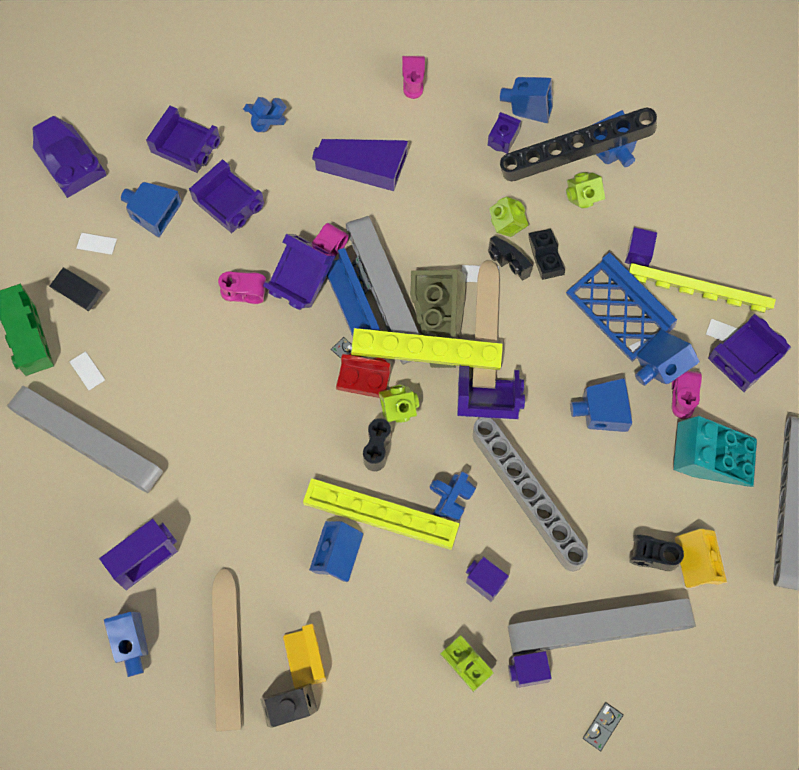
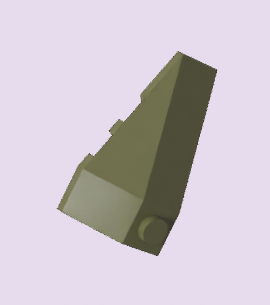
(439, 303)

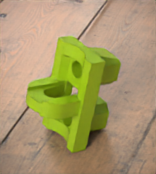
(459, 655)

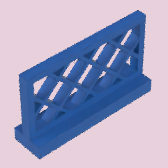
(635, 291)

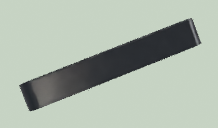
(586, 136)

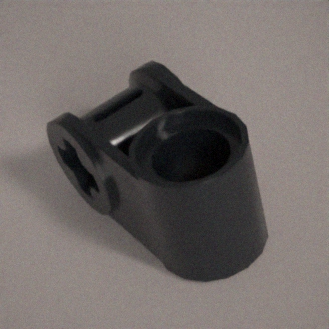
(654, 553)

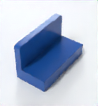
(336, 550)

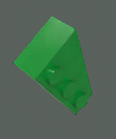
(24, 331)

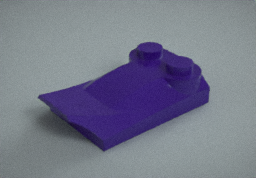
(66, 156)

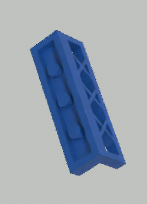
(350, 294)

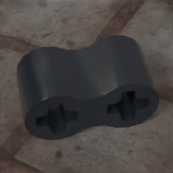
(377, 444)

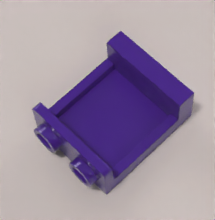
(182, 140)
(226, 197)
(299, 272)
(749, 353)
(489, 402)

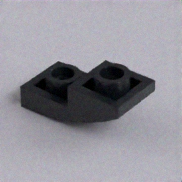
(506, 253)
(546, 254)
(75, 289)

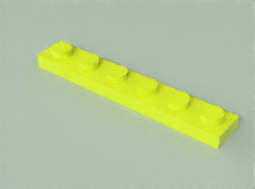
(709, 290)
(426, 349)
(381, 514)

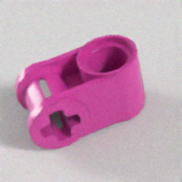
(413, 74)
(331, 239)
(244, 287)
(686, 394)

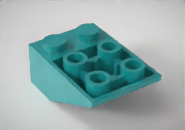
(715, 452)

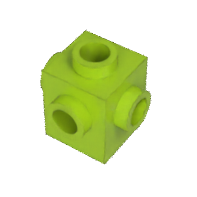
(585, 189)
(508, 216)
(398, 403)

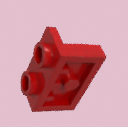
(363, 375)

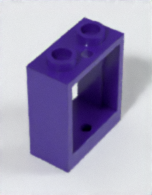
(139, 554)

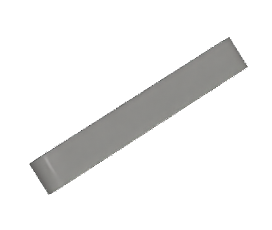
(381, 277)
(85, 439)
(531, 505)
(787, 537)
(601, 626)

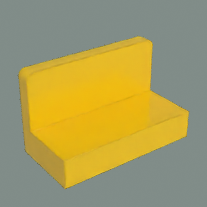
(701, 558)
(304, 657)

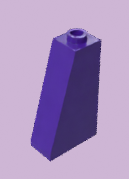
(363, 161)

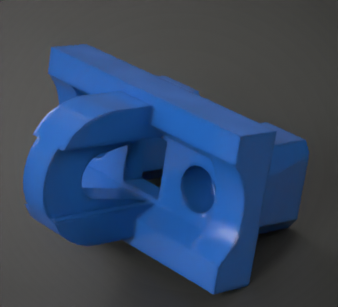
(262, 107)
(457, 486)

